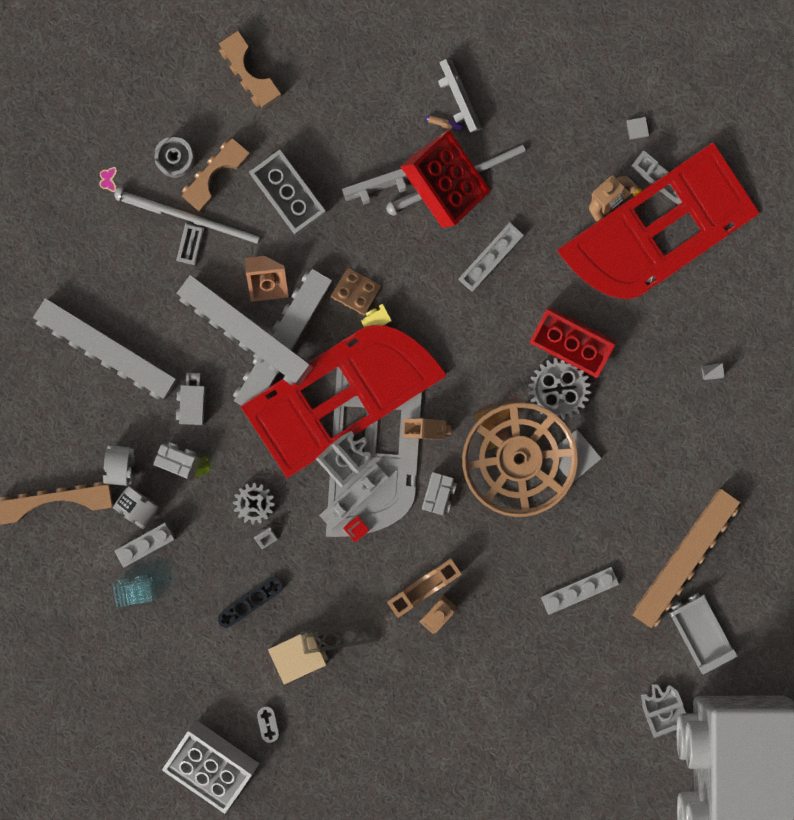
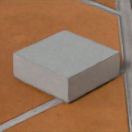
(637, 128)

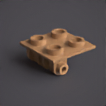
(356, 291)

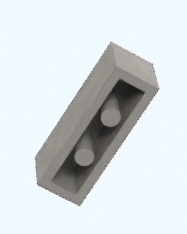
(145, 545)

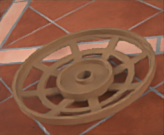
(520, 471)

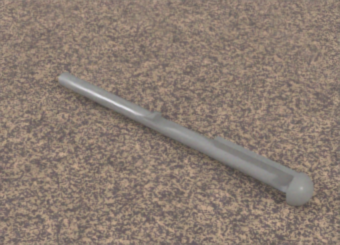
(394, 206)
(158, 208)

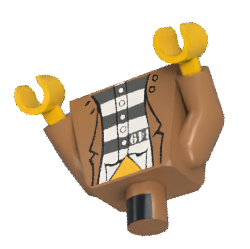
(610, 195)

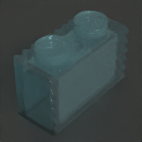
(134, 592)

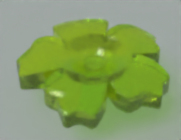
(203, 467)

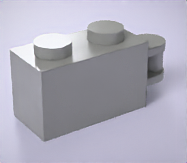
(191, 401)

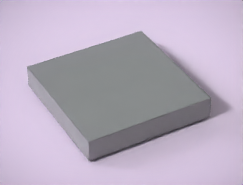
(585, 453)

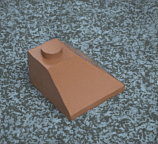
(265, 279)

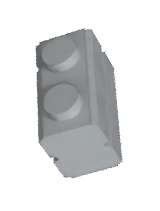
(177, 461)
(438, 494)

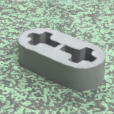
(263, 725)

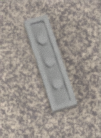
(490, 257)
(579, 590)

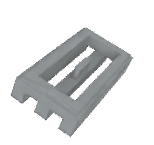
(197, 247)

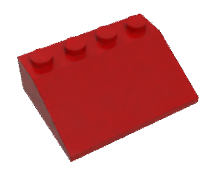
(445, 179)

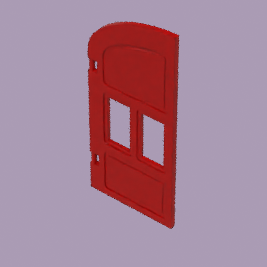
(620, 252)
(381, 370)

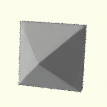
(265, 537)

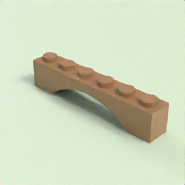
(94, 498)

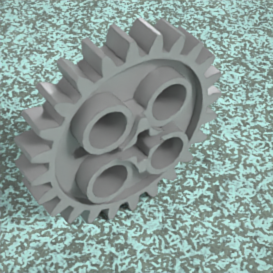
(556, 371)

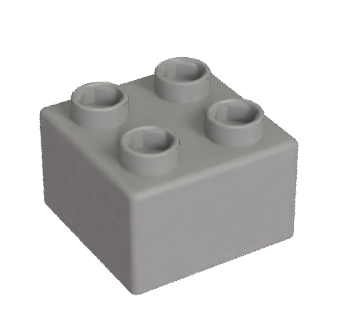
(738, 758)

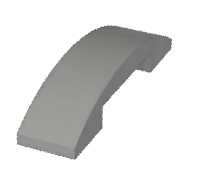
(652, 171)

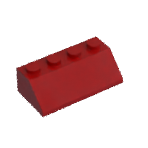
(572, 341)

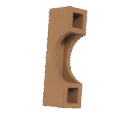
(263, 90)
(231, 156)
(424, 587)

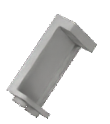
(702, 633)

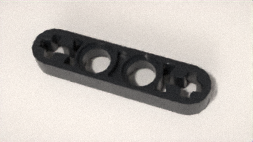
(252, 605)

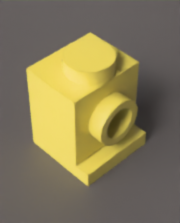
(376, 317)

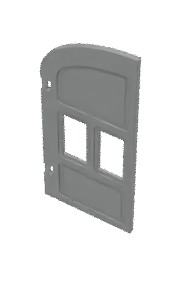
(393, 497)

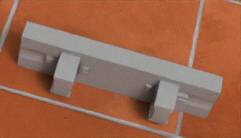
(467, 111)
(364, 188)
(354, 496)

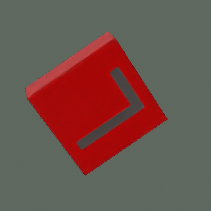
(356, 529)

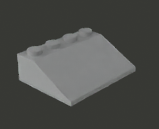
(210, 766)

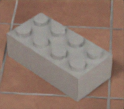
(287, 192)

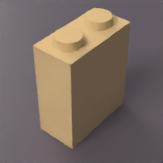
(292, 661)

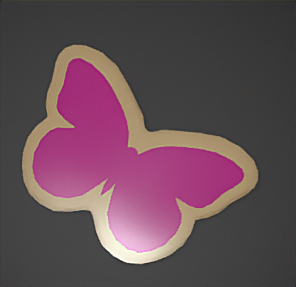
(107, 176)

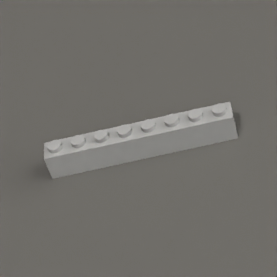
(244, 330)
(286, 332)
(105, 349)

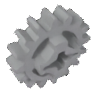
(260, 497)

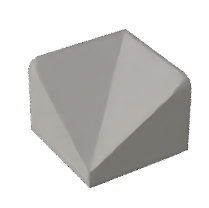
(713, 371)

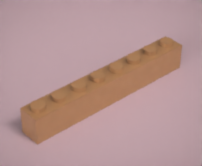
(685, 558)

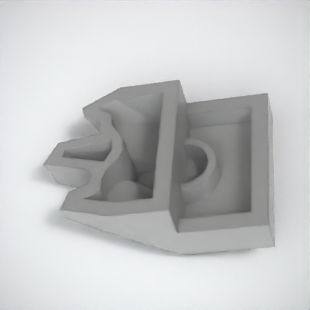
(344, 458)
(662, 710)

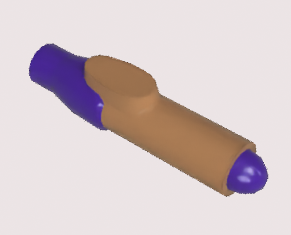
(448, 124)

